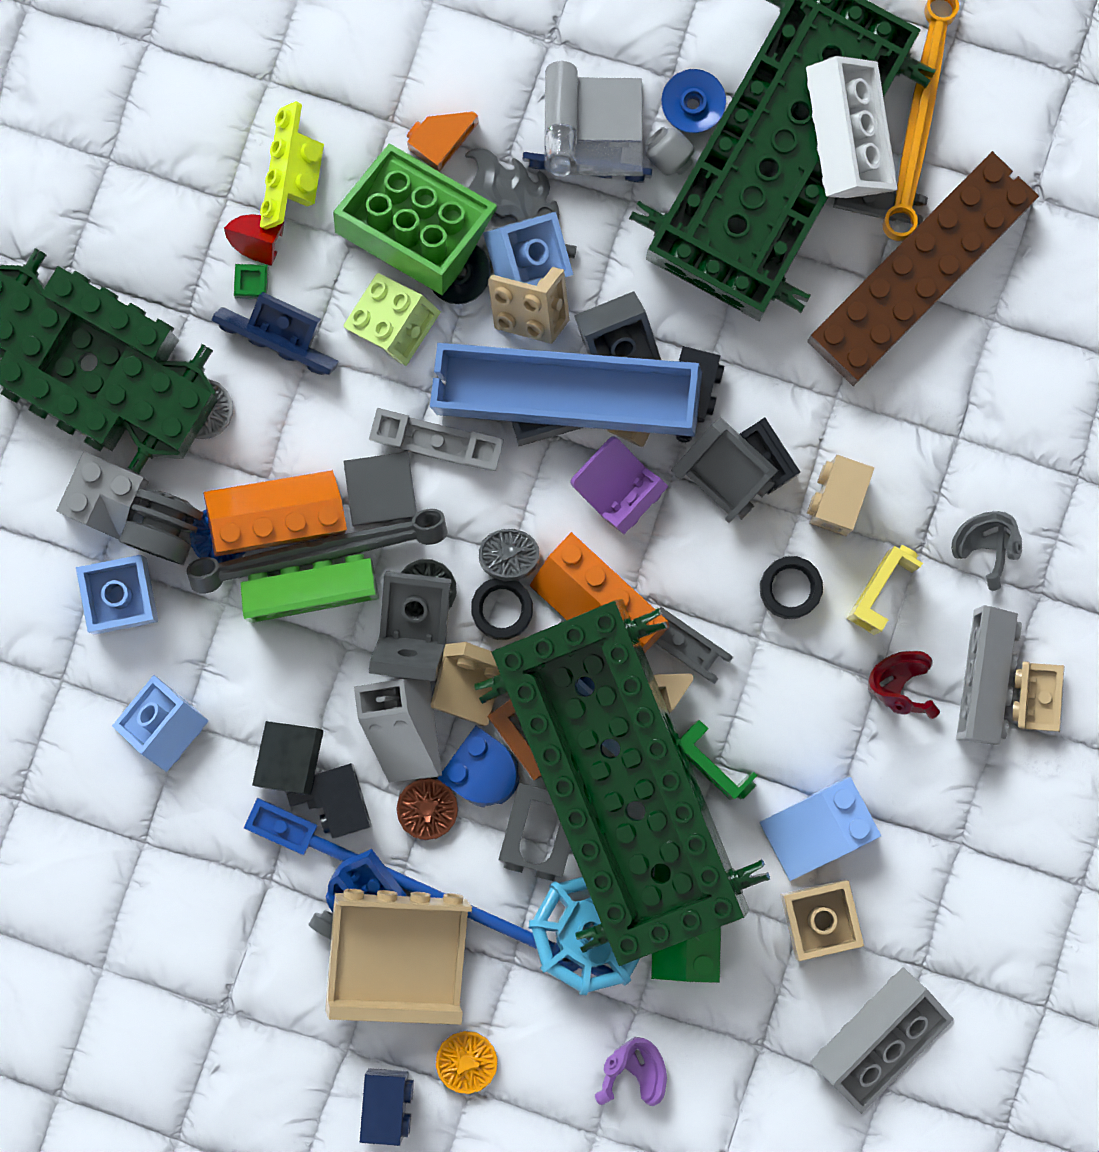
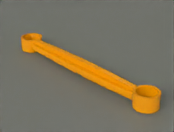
(919, 121)

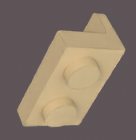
(1039, 696)

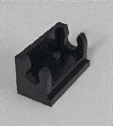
(768, 444)

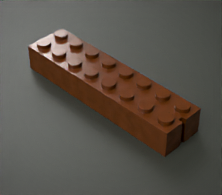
(922, 268)

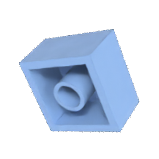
(117, 594)

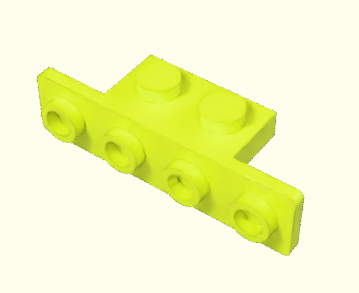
(292, 167)

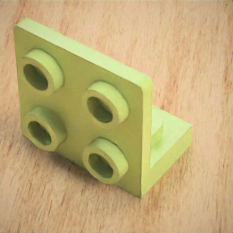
(392, 318)

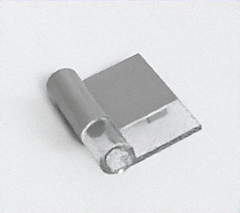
(592, 124)

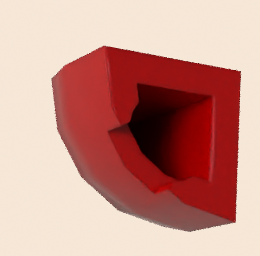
(252, 240)

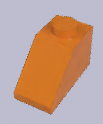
(440, 137)

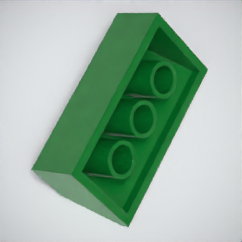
(692, 959)

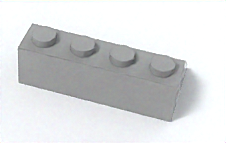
(987, 675)
(882, 1040)

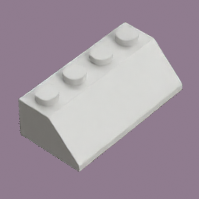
(851, 127)

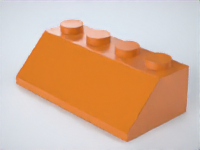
(274, 513)
(579, 581)

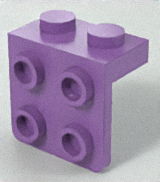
(618, 485)

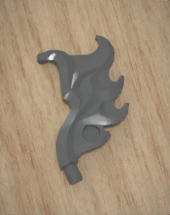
(512, 189)

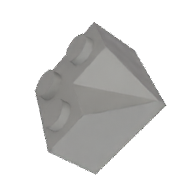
(101, 495)

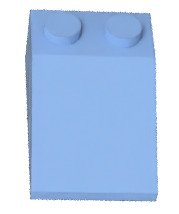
(820, 828)

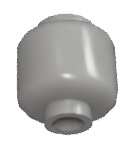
(670, 151)

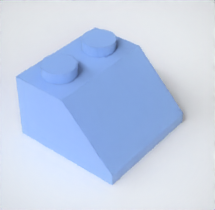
(528, 249)
(160, 723)

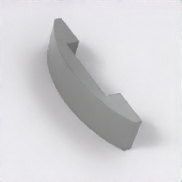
(436, 440)

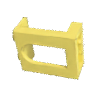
(861, 612)

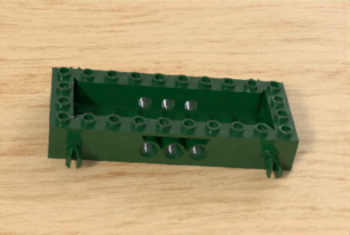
(759, 127)
(595, 790)

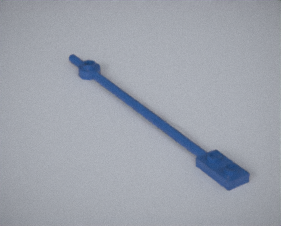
(299, 834)

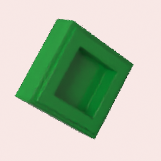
(250, 280)

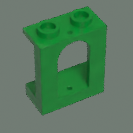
(709, 769)

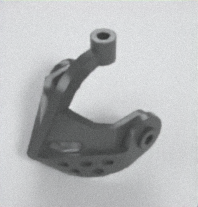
(970, 538)

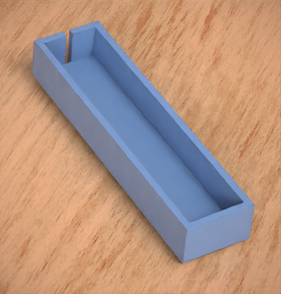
(566, 389)

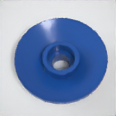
(693, 85)

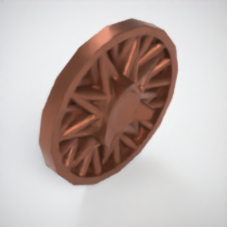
(427, 809)

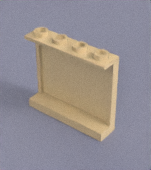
(396, 957)

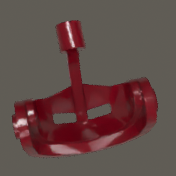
(902, 667)

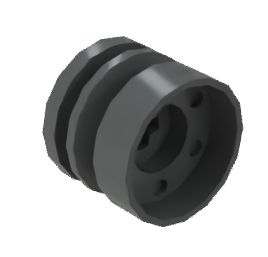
(161, 526)

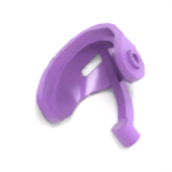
(650, 1075)

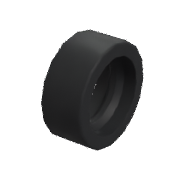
(813, 576)
(495, 632)

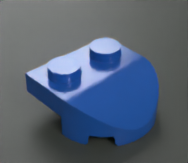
(482, 770)
(362, 873)

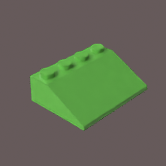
(413, 218)

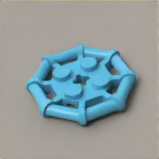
(571, 921)

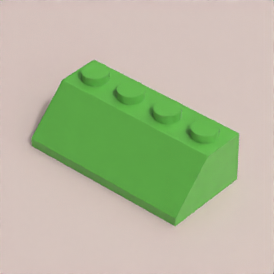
(308, 590)

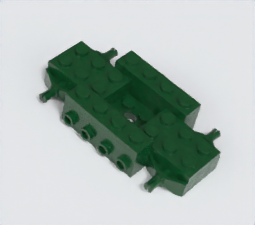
(132, 386)

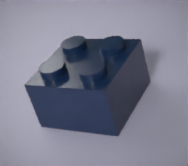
(385, 1107)

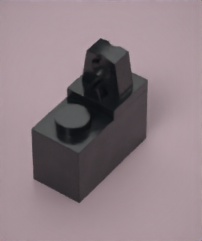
(340, 798)

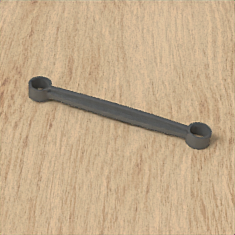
(317, 551)

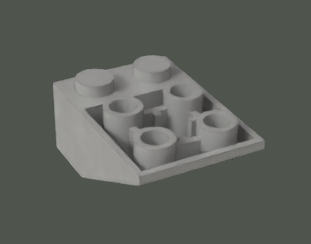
(400, 727)

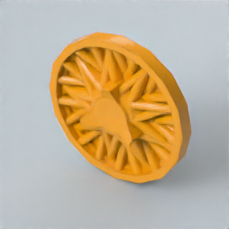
(466, 1062)

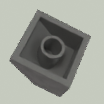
(618, 329)

